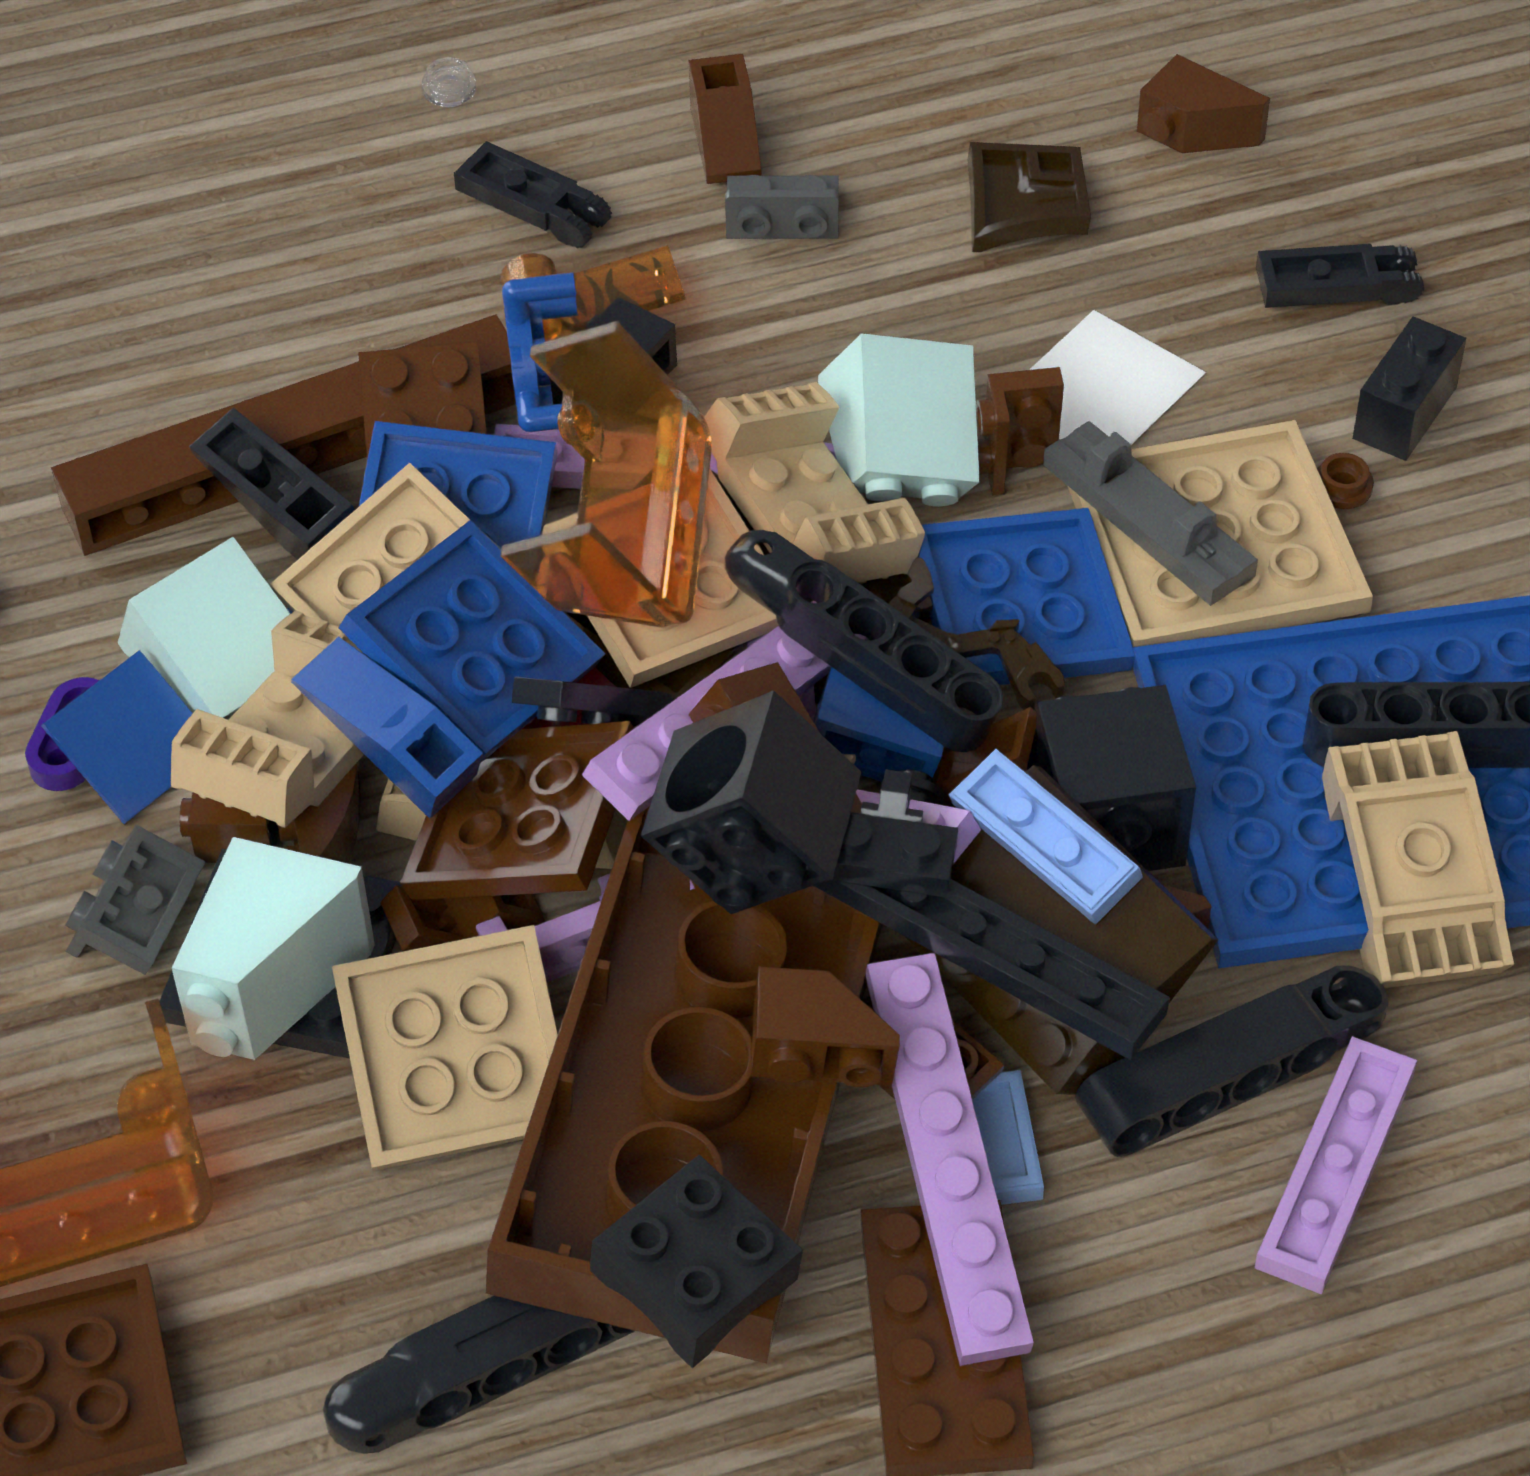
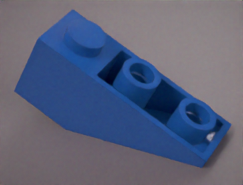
(391, 725)

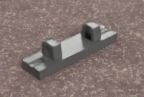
(1151, 512)

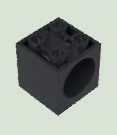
(1124, 767)
(752, 803)

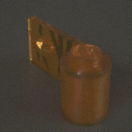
(641, 279)

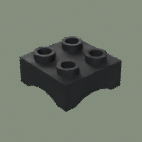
(695, 1259)

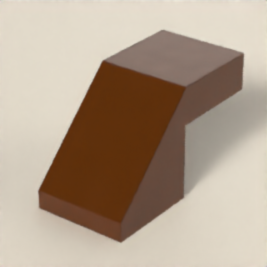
(452, 919)

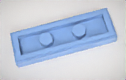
(1046, 836)

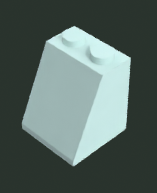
(905, 418)
(207, 629)
(267, 945)

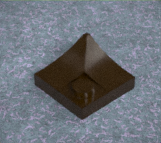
(1025, 193)

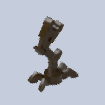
(1022, 662)

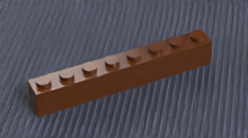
(317, 420)

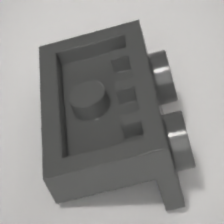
(782, 207)
(137, 900)

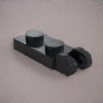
(532, 194)
(1338, 275)
(598, 703)

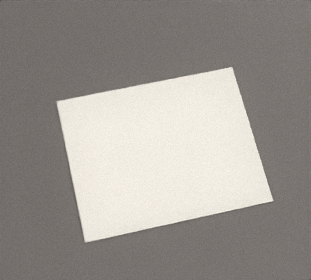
(1116, 378)

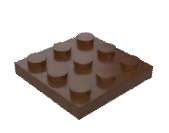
(521, 821)
(87, 1380)

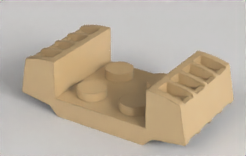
(792, 484)
(277, 746)
(1419, 859)

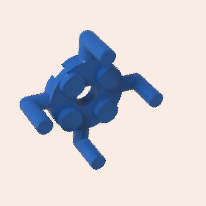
(525, 307)

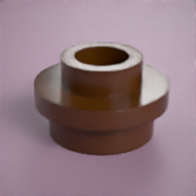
(1346, 480)

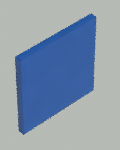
(123, 735)

